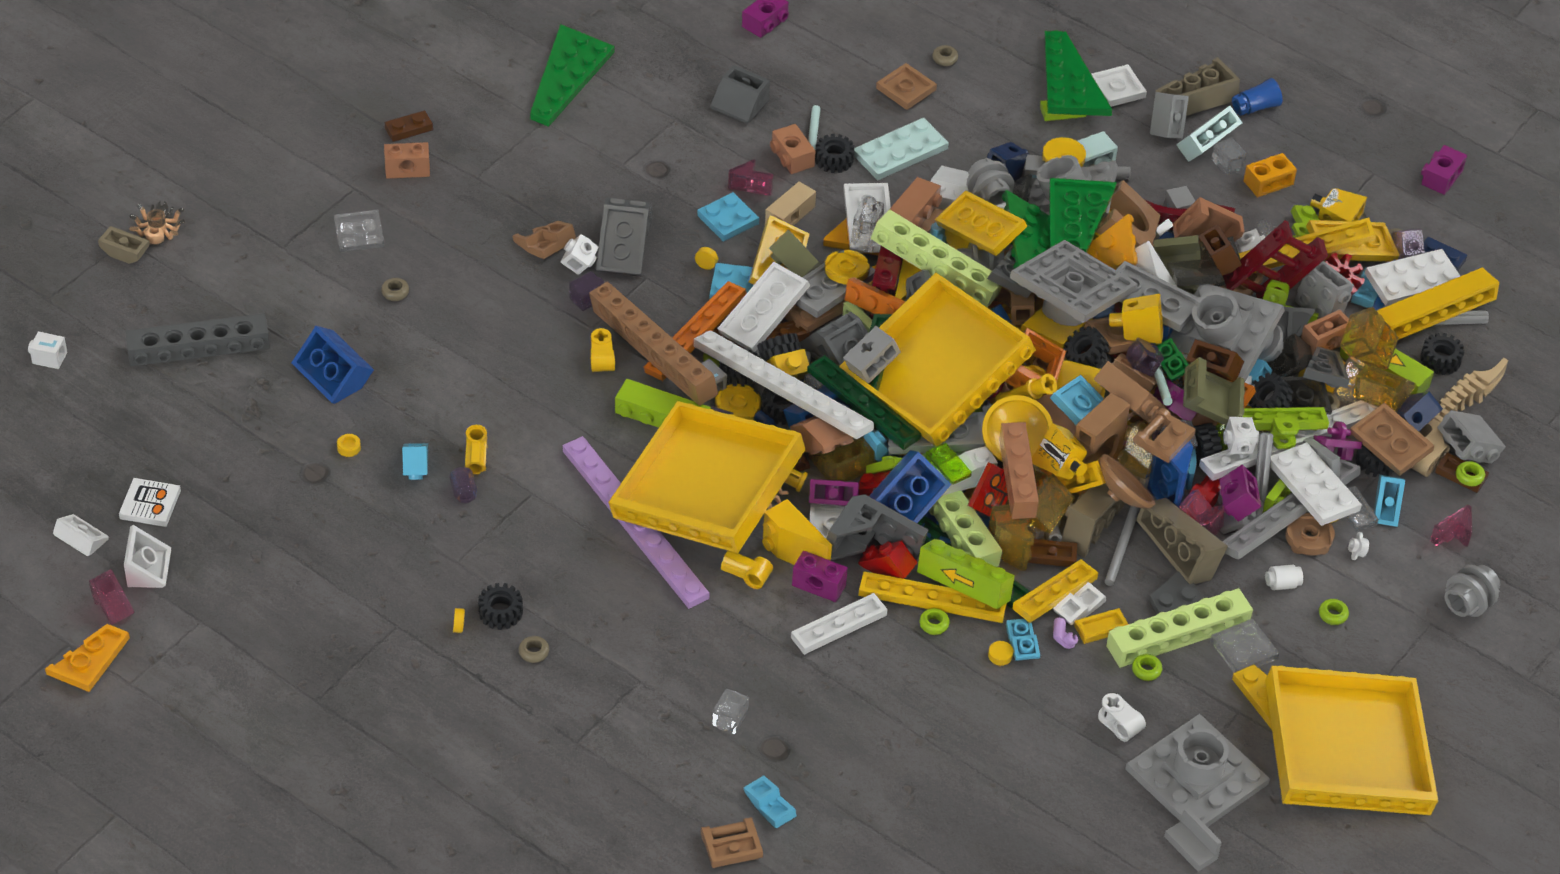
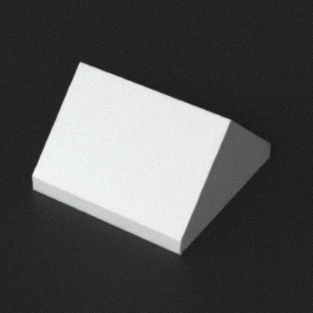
(146, 560)

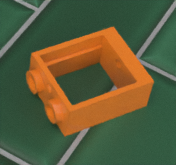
(1047, 352)

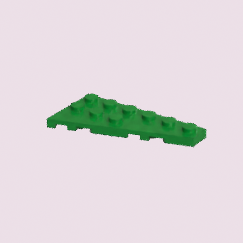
(569, 68)
(1069, 81)
(1077, 210)
(1035, 236)

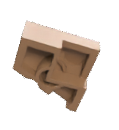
(546, 239)

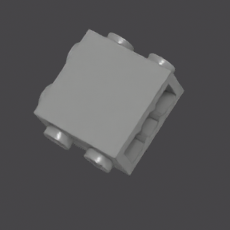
(1324, 290)
(1471, 437)

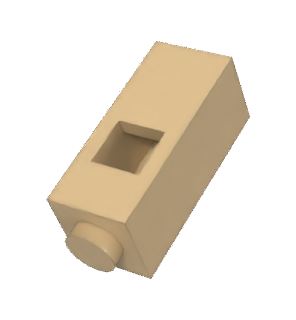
(793, 204)

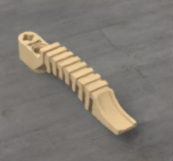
(1469, 389)

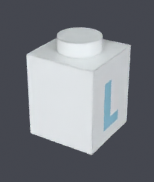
(47, 350)

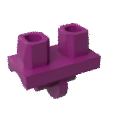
(1345, 445)

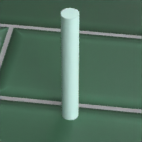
(814, 122)
(1162, 386)

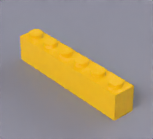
(1440, 302)

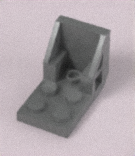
(623, 236)
(835, 338)
(877, 523)

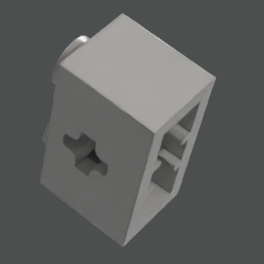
(872, 354)

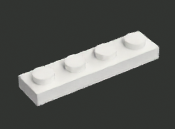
(839, 623)

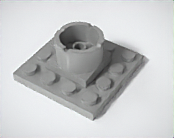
(1068, 168)
(1072, 283)
(1230, 322)
(1198, 772)

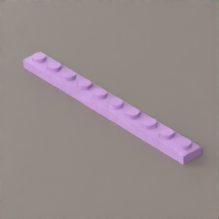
(650, 541)

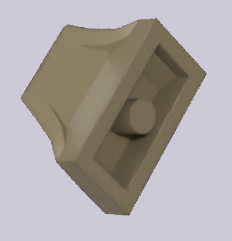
(123, 245)

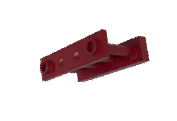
(887, 272)
(1291, 273)

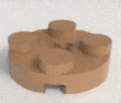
(1309, 545)

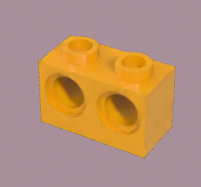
(1270, 175)

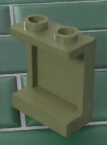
(1178, 250)
(1212, 394)

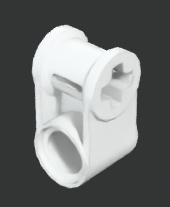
(1121, 720)

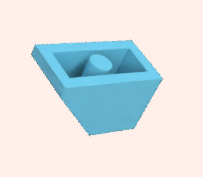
(415, 460)
(1389, 499)

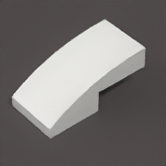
(1080, 604)

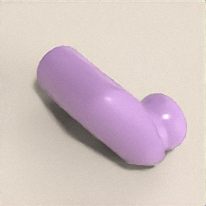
(1063, 638)

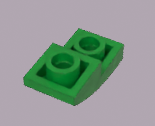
(1174, 361)

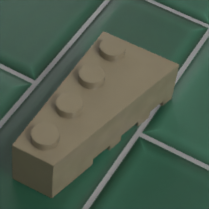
(1206, 88)
(1089, 516)
(1183, 541)

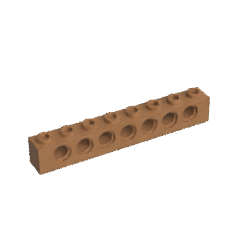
(653, 343)

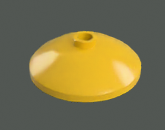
(1012, 410)

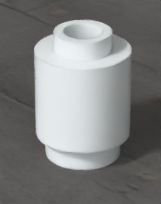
(1284, 577)

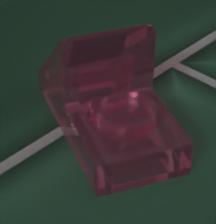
(747, 179)
(1201, 511)
(1456, 525)
(110, 596)

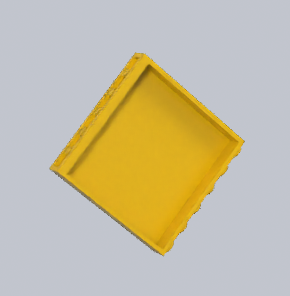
(948, 359)
(707, 476)
(1350, 740)

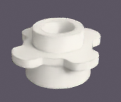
(1358, 546)

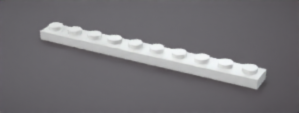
(784, 384)
(1222, 463)

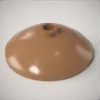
(1124, 484)

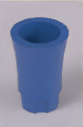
(1258, 98)

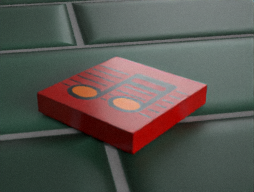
(990, 490)

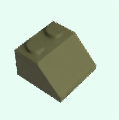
(793, 255)

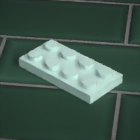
(900, 148)

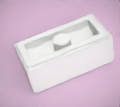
(79, 534)

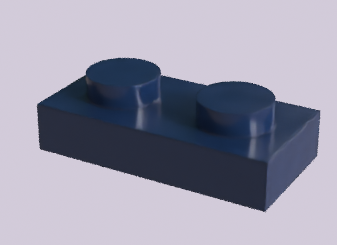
(1455, 256)

